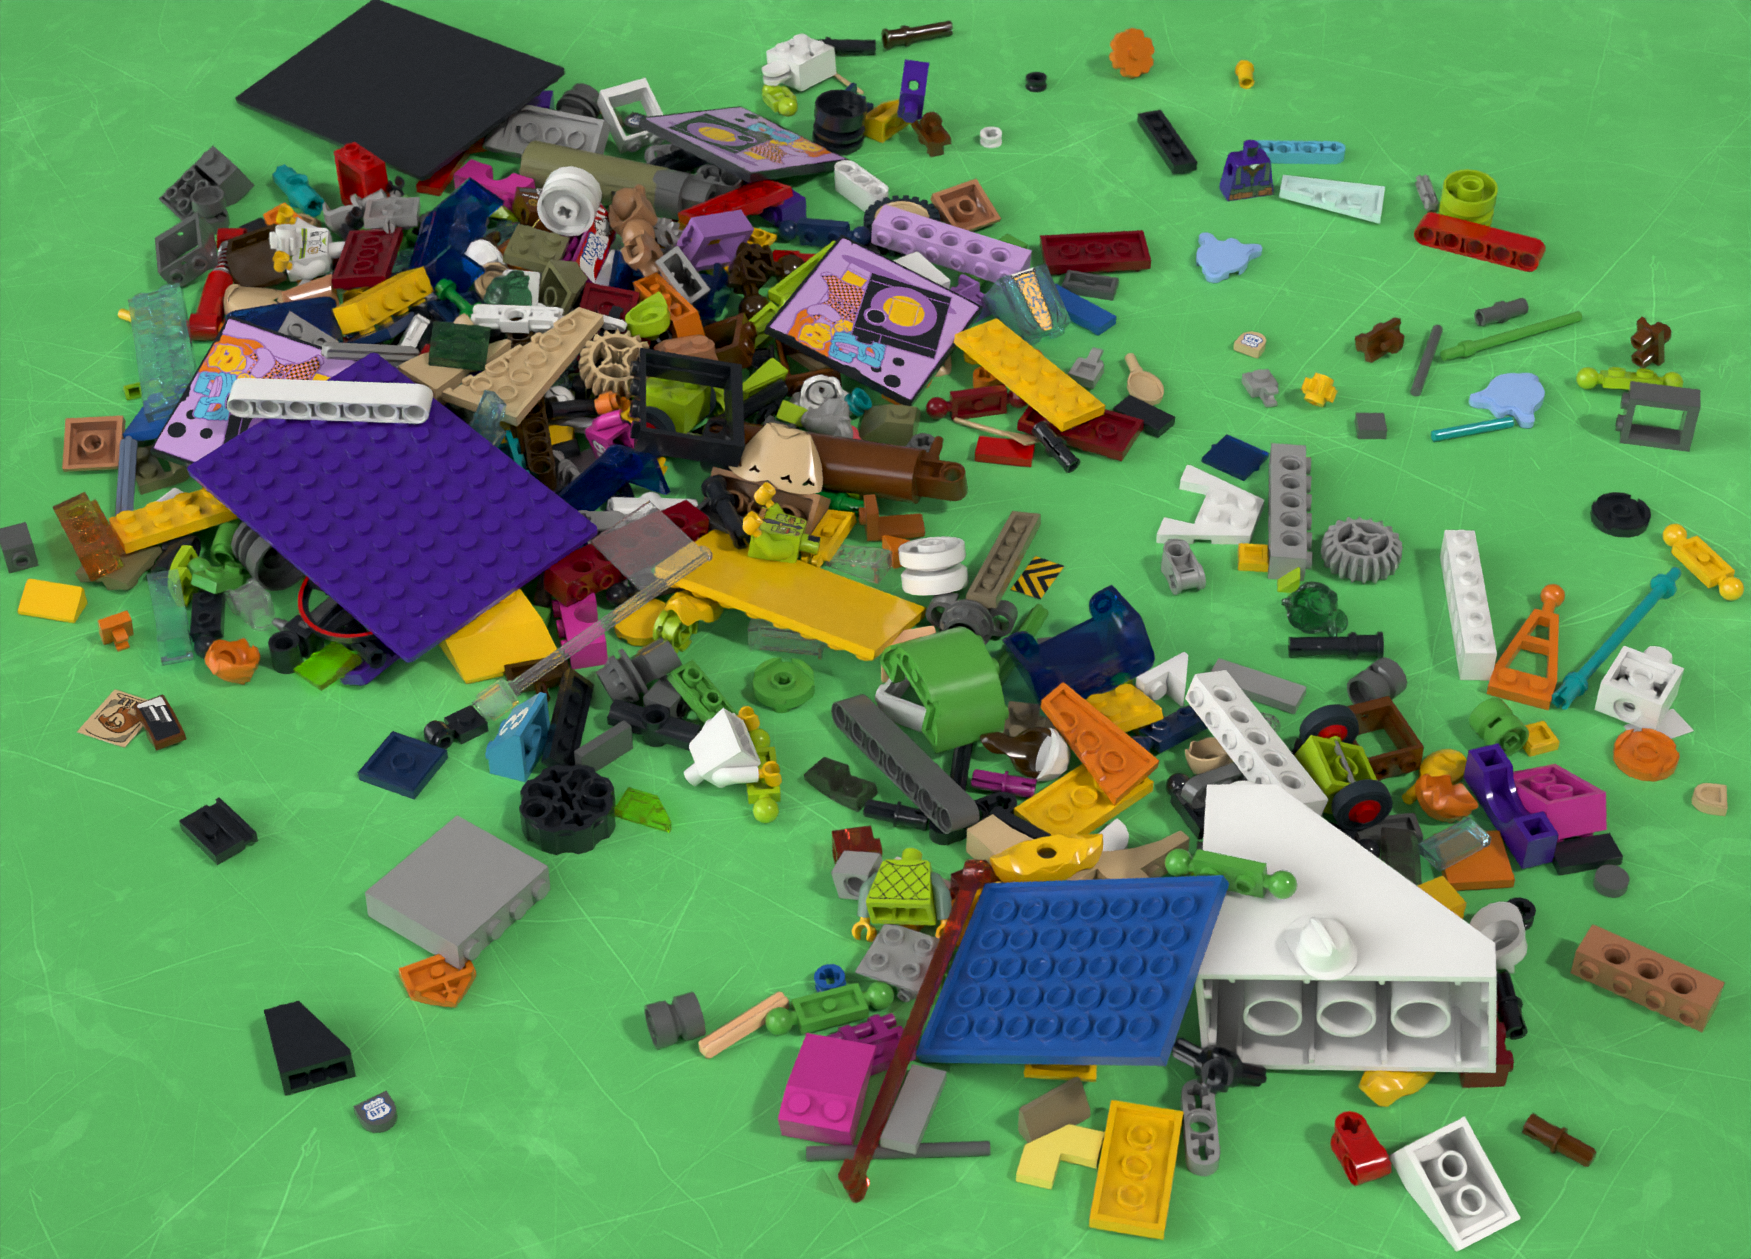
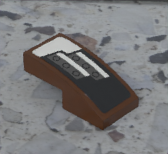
(159, 722)

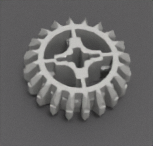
(1361, 550)

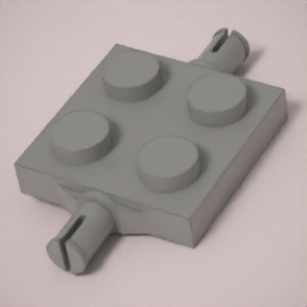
(392, 212)

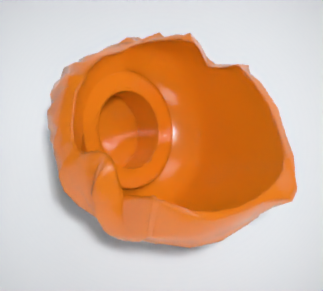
(233, 660)
(1442, 799)

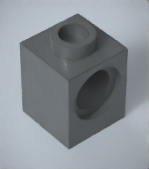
(17, 547)
(666, 695)

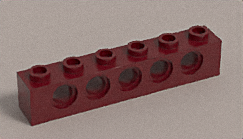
(590, 572)

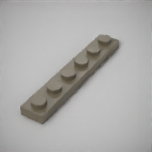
(1004, 559)

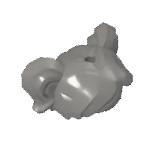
(829, 419)

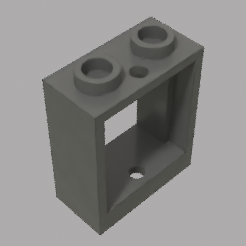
(171, 246)
(1659, 396)

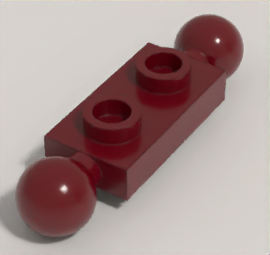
(974, 403)

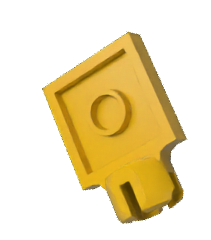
(1127, 707)

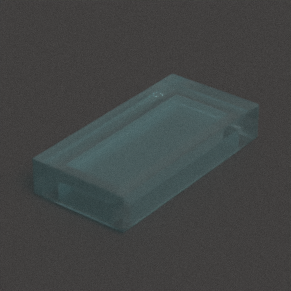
(1454, 844)

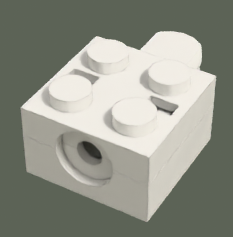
(799, 63)
(1640, 686)

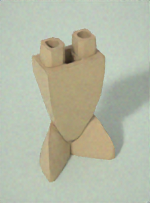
(441, 378)

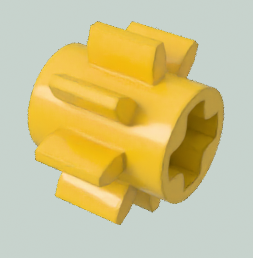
(1319, 390)

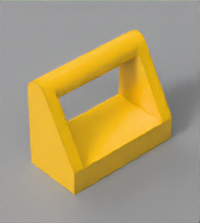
(883, 121)

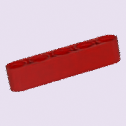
(1439, 231)

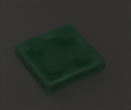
(459, 346)

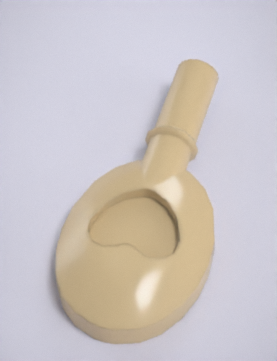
(1142, 383)

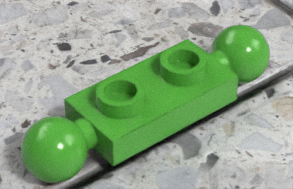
(1243, 875)
(829, 1008)

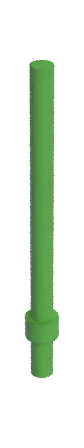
(1469, 347)

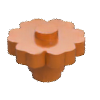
(1131, 53)

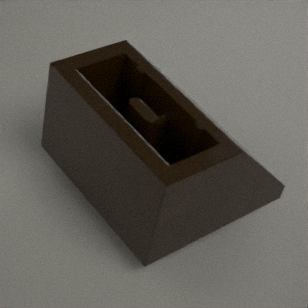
(251, 259)

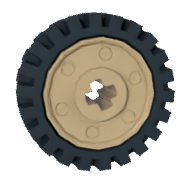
(911, 205)

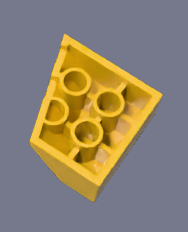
(498, 637)

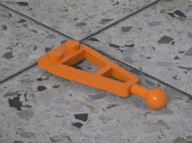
(1522, 686)

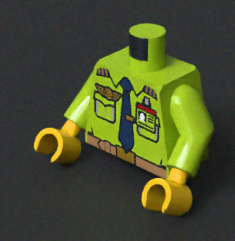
(777, 534)

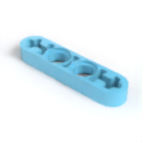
(1298, 152)

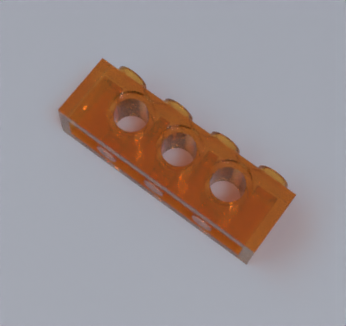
(90, 535)

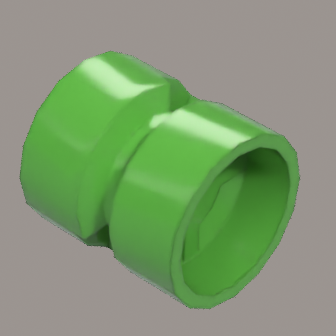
(1497, 724)

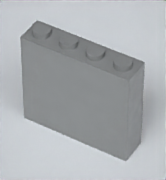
(458, 892)

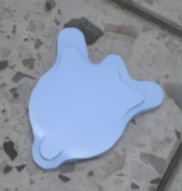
(1224, 257)
(1511, 395)

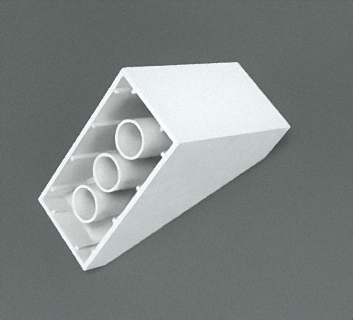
(1420, 975)

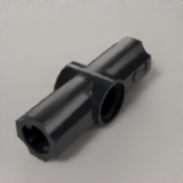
(654, 724)

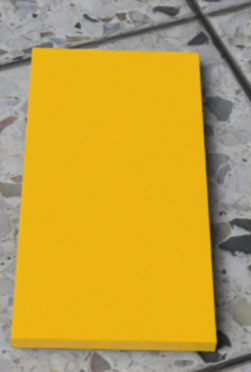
(801, 598)

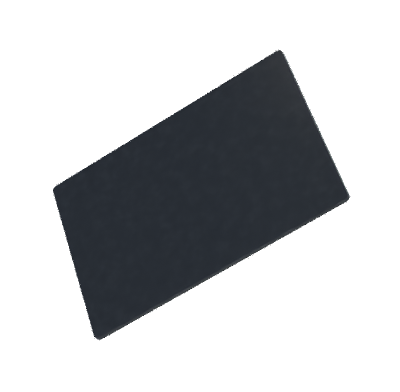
(400, 87)

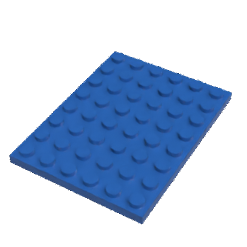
(1075, 972)

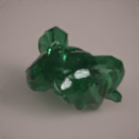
(509, 290)
(1311, 613)

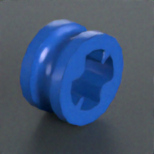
(829, 971)

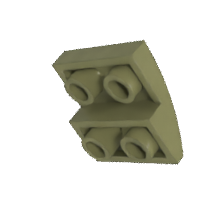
(126, 577)

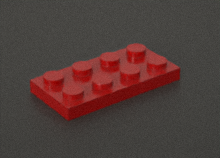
(748, 198)

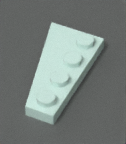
(1341, 197)

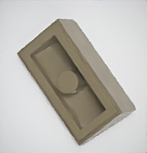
(1054, 1110)

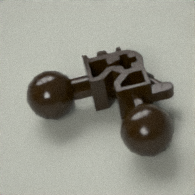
(752, 270)

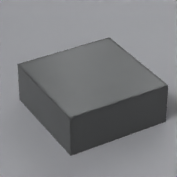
(1370, 426)

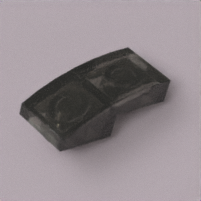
(838, 784)
(1402, 853)

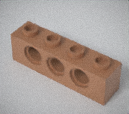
(1647, 978)

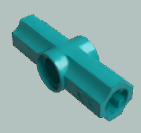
(298, 190)

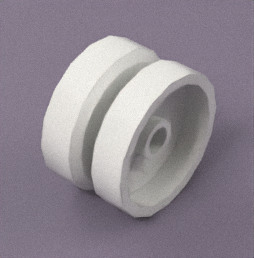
(569, 201)
(933, 565)

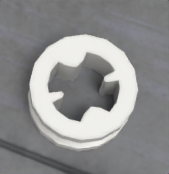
(991, 137)

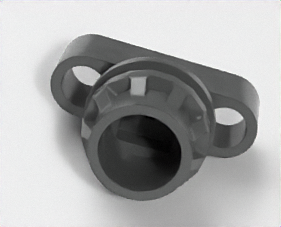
(580, 100)
(971, 616)
(628, 677)

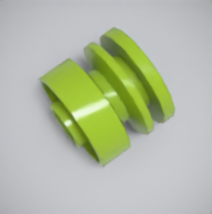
(1469, 196)

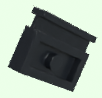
(218, 831)

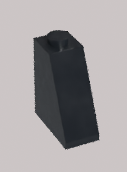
(306, 1049)

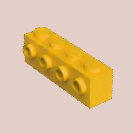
(382, 301)

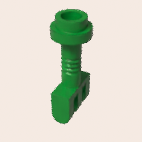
(446, 290)

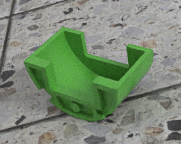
(954, 683)

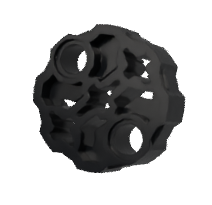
(567, 809)

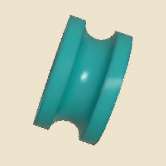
(858, 401)

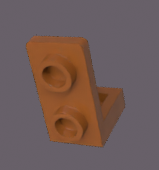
(896, 525)

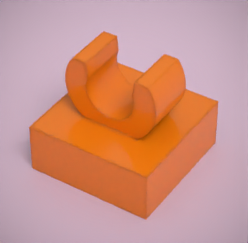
(116, 629)

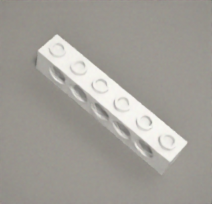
(1468, 605)
(1250, 738)

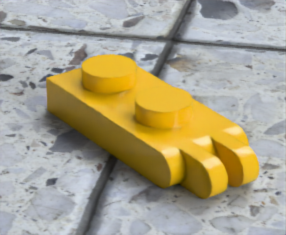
(833, 531)

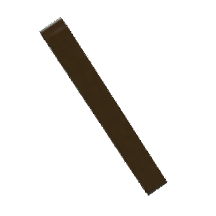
(536, 430)

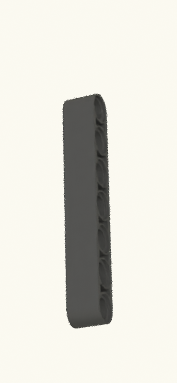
(905, 764)

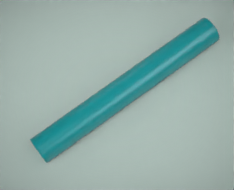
(1471, 429)

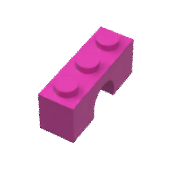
(483, 174)
(575, 620)

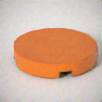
(1645, 754)

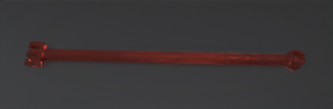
(854, 1170)

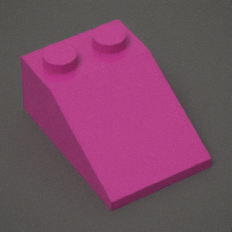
(1566, 799)
(826, 1090)

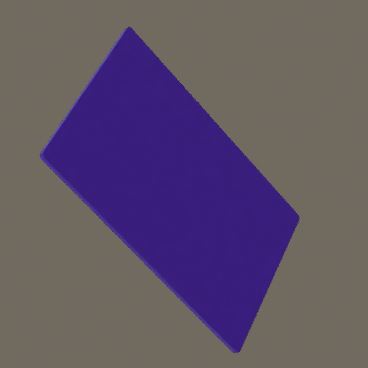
(395, 518)

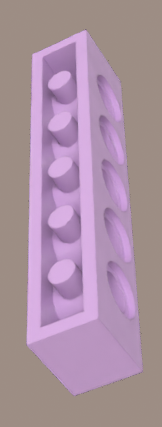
(948, 245)

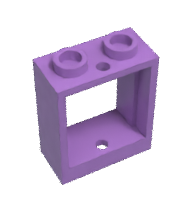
(728, 226)

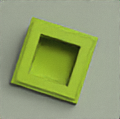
(791, 413)

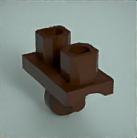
(932, 133)
(1381, 340)
(1649, 342)

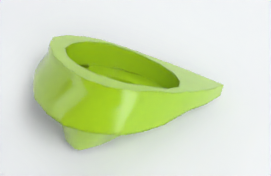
(649, 318)

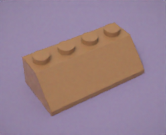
(804, 506)

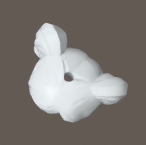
(813, 396)

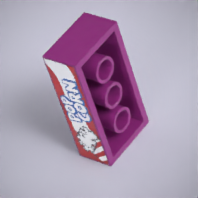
(592, 246)

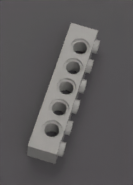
(1288, 510)

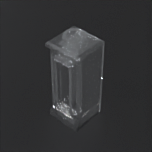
(765, 636)

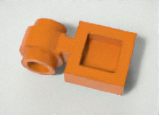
(611, 402)

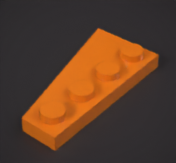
(1101, 746)

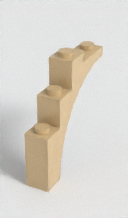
(1146, 861)

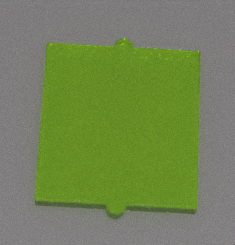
(328, 665)

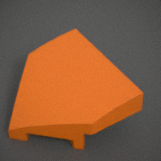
(436, 981)

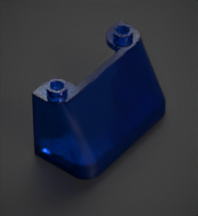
(1088, 656)

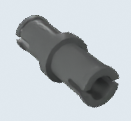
(1501, 311)

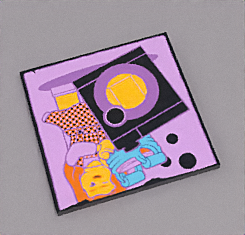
(742, 143)
(873, 320)
(239, 351)

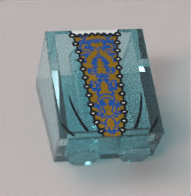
(1029, 304)

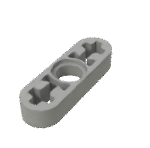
(1193, 1139)

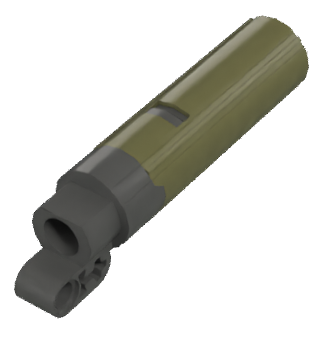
(664, 188)

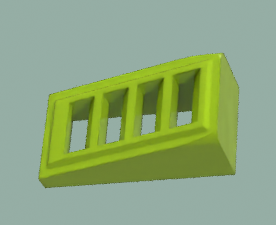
(763, 377)

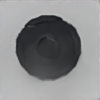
(1620, 515)

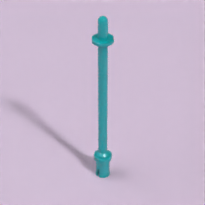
(1576, 683)

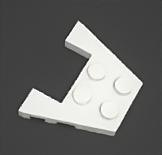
(1225, 516)

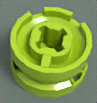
(673, 630)

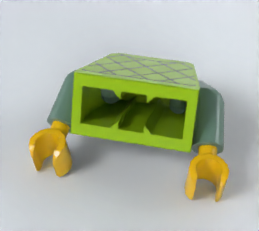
(903, 894)

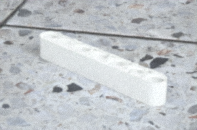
(330, 400)

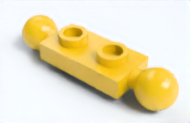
(1703, 562)

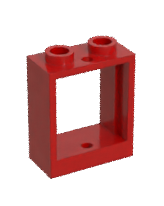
(359, 172)

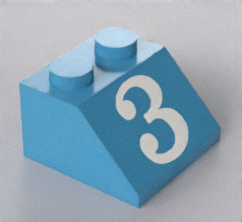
(520, 740)

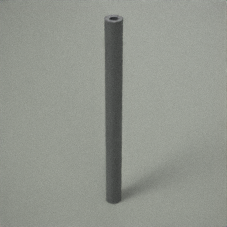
(925, 1150)

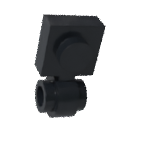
(462, 725)

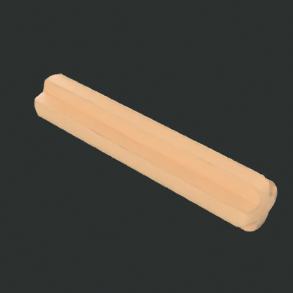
(740, 1026)

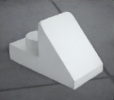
(1166, 679)

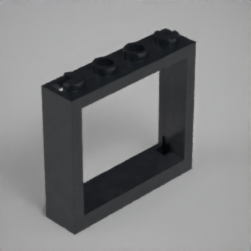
(693, 371)

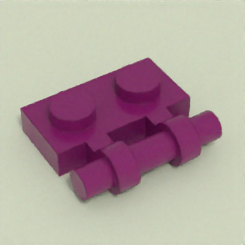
(884, 1039)

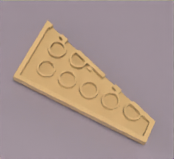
(529, 370)

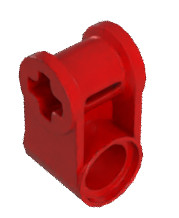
(1359, 1149)

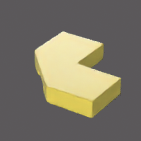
(1068, 1144)

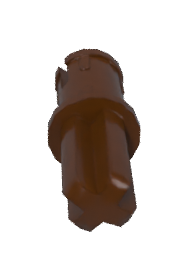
(1558, 1140)

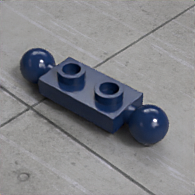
(822, 232)
(1170, 730)

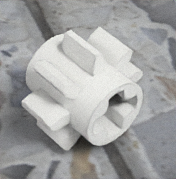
(286, 239)

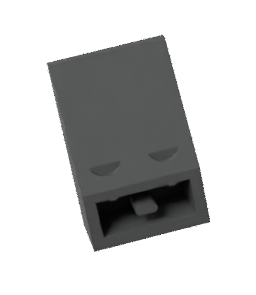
(209, 170)

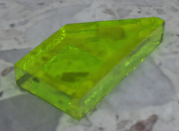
(643, 809)

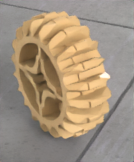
(613, 373)

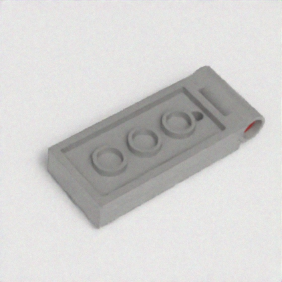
(547, 126)

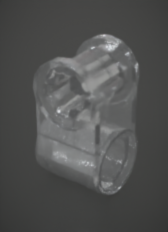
(252, 605)

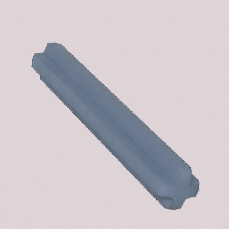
(126, 475)

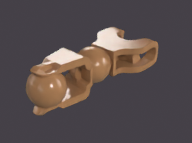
(637, 230)

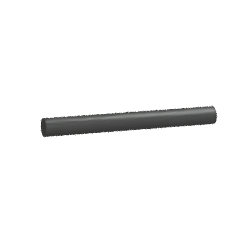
(1426, 360)

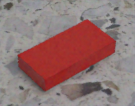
(1004, 451)

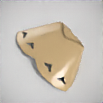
(249, 297)
(779, 453)

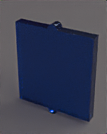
(1235, 457)

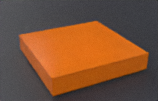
(1484, 869)

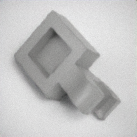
(1089, 370)
(1261, 384)

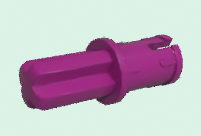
(1003, 783)

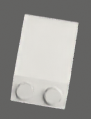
(1455, 1184)

